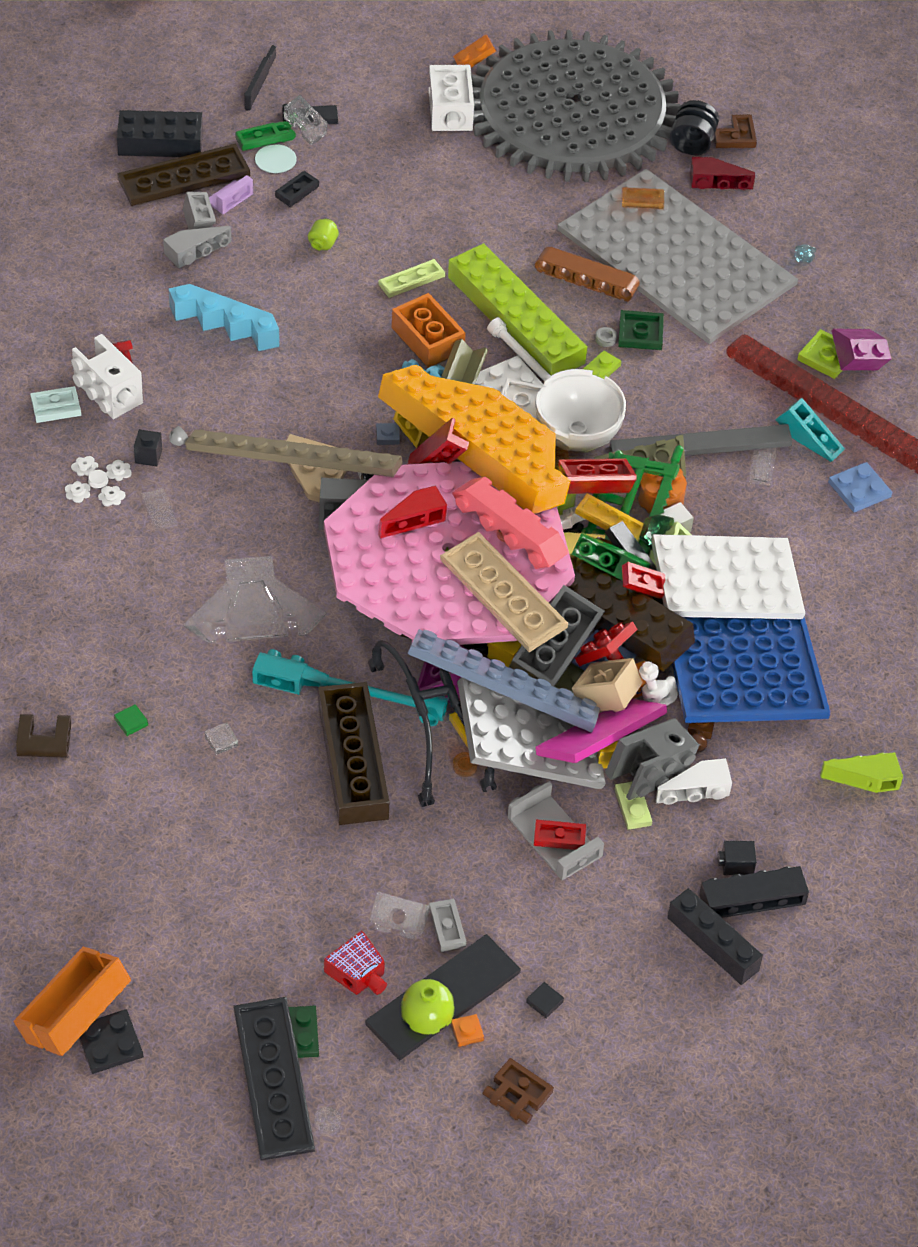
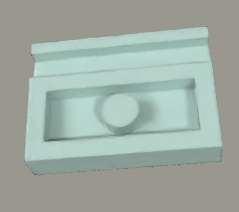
(55, 404)

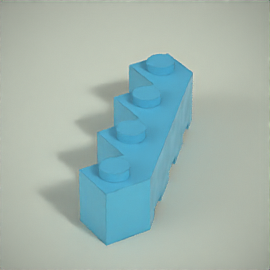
(219, 311)

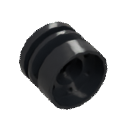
(694, 127)

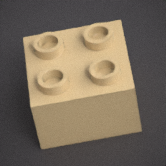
(609, 684)

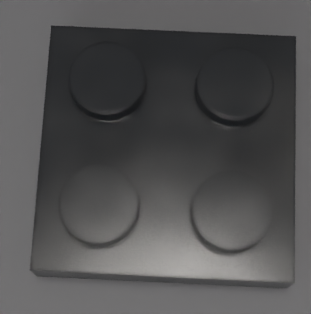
(110, 1042)

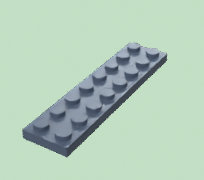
(504, 680)

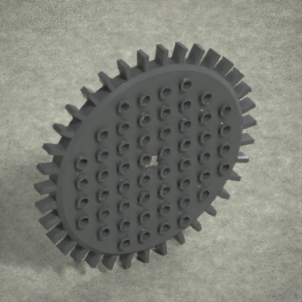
(529, 115)

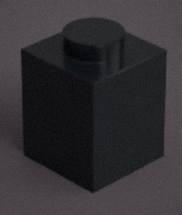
(148, 447)
(737, 857)

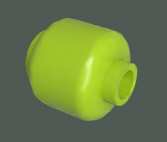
(323, 234)

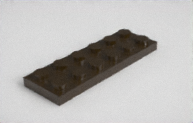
(183, 174)

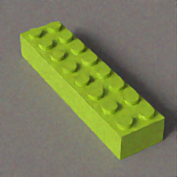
(526, 317)

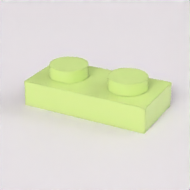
(634, 811)

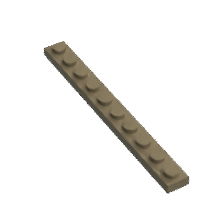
(294, 453)

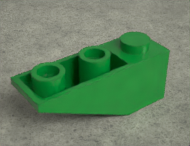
(605, 555)

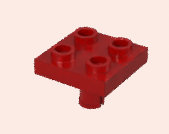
(606, 644)

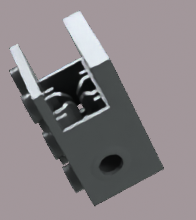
(653, 756)

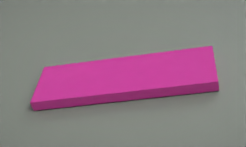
(611, 726)

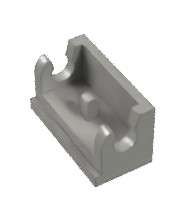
(198, 210)

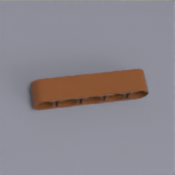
(587, 273)

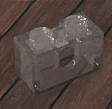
(296, 114)
(387, 905)

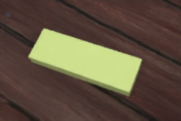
(411, 278)

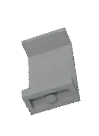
(540, 805)

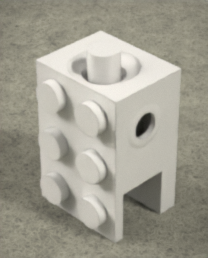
(451, 98)
(108, 378)

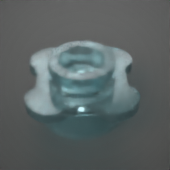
(805, 253)

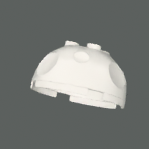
(580, 409)

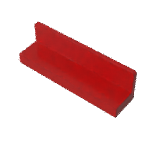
(440, 447)

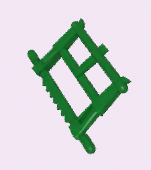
(641, 465)

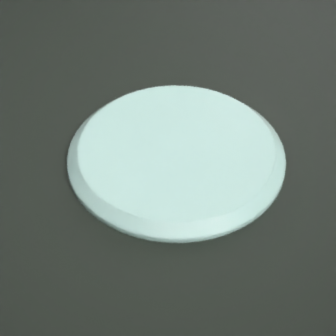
(275, 158)

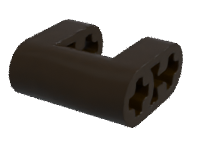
(43, 745)

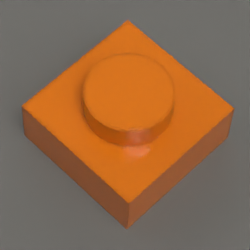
(467, 1030)

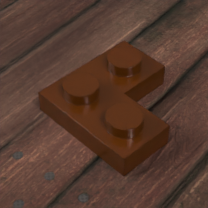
(739, 136)

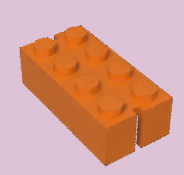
(72, 1000)

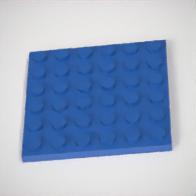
(750, 672)

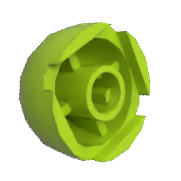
(427, 1006)

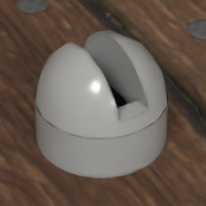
(178, 436)

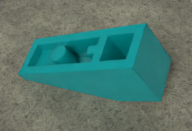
(810, 430)

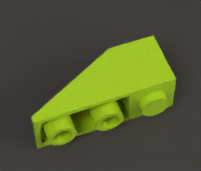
(870, 772)

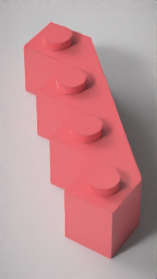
(519, 527)

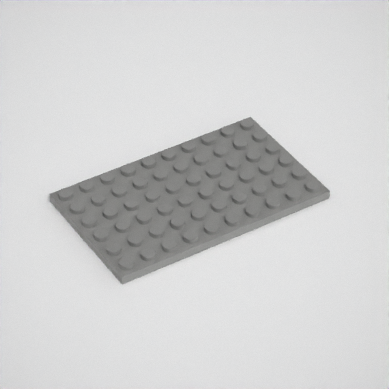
(681, 258)

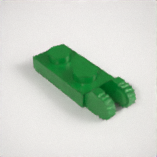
(264, 135)

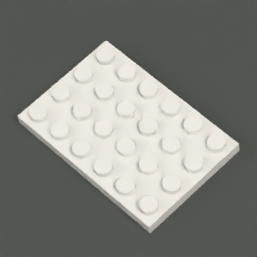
(728, 576)

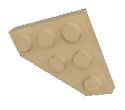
(310, 476)

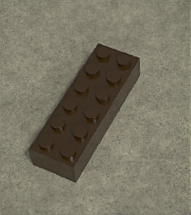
(660, 633)
(353, 753)

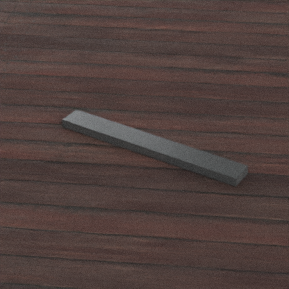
(718, 441)

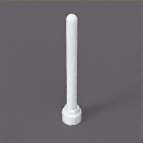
(498, 328)

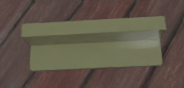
(464, 363)

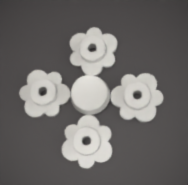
(98, 479)

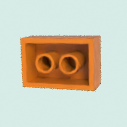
(426, 329)

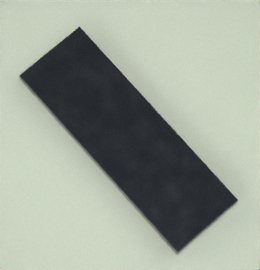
(470, 979)
(273, 1078)

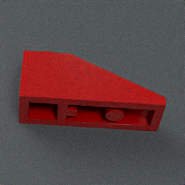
(416, 511)

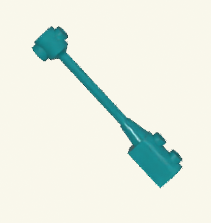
(293, 674)

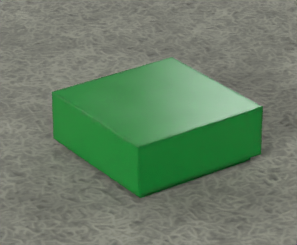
(131, 720)

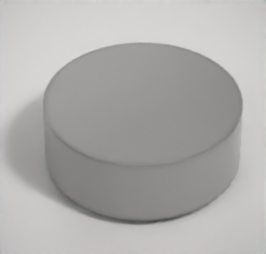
(606, 337)

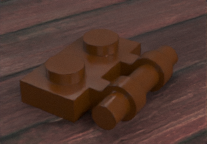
(522, 1084)

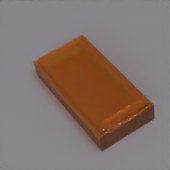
(643, 198)

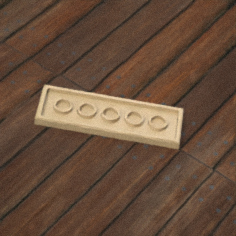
(504, 591)

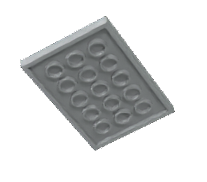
(506, 734)

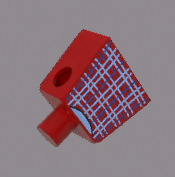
(357, 965)

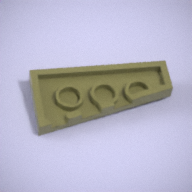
(659, 451)

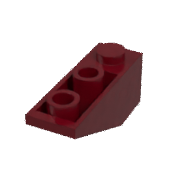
(718, 174)

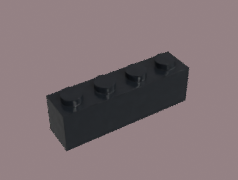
(755, 892)
(714, 936)

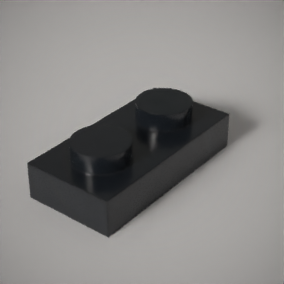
(297, 188)

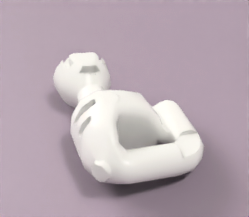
(657, 690)

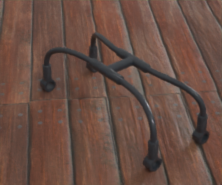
(418, 698)

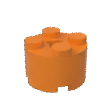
(650, 486)

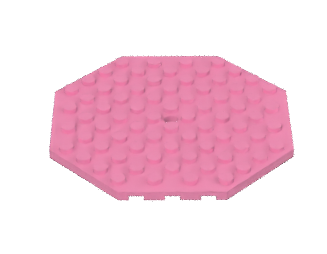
(403, 575)

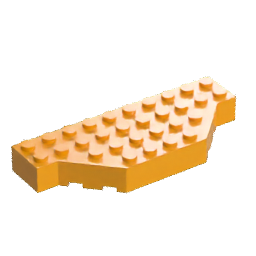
(502, 437)

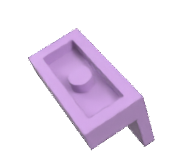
(232, 194)

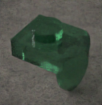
(655, 525)

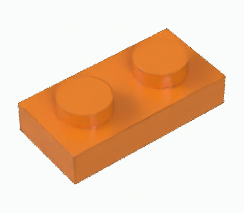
(475, 52)

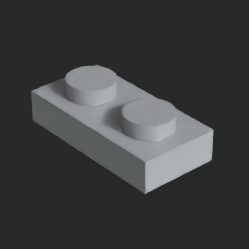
(447, 925)

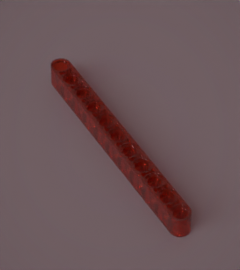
(826, 400)

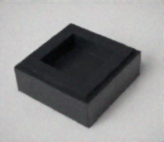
(545, 1000)

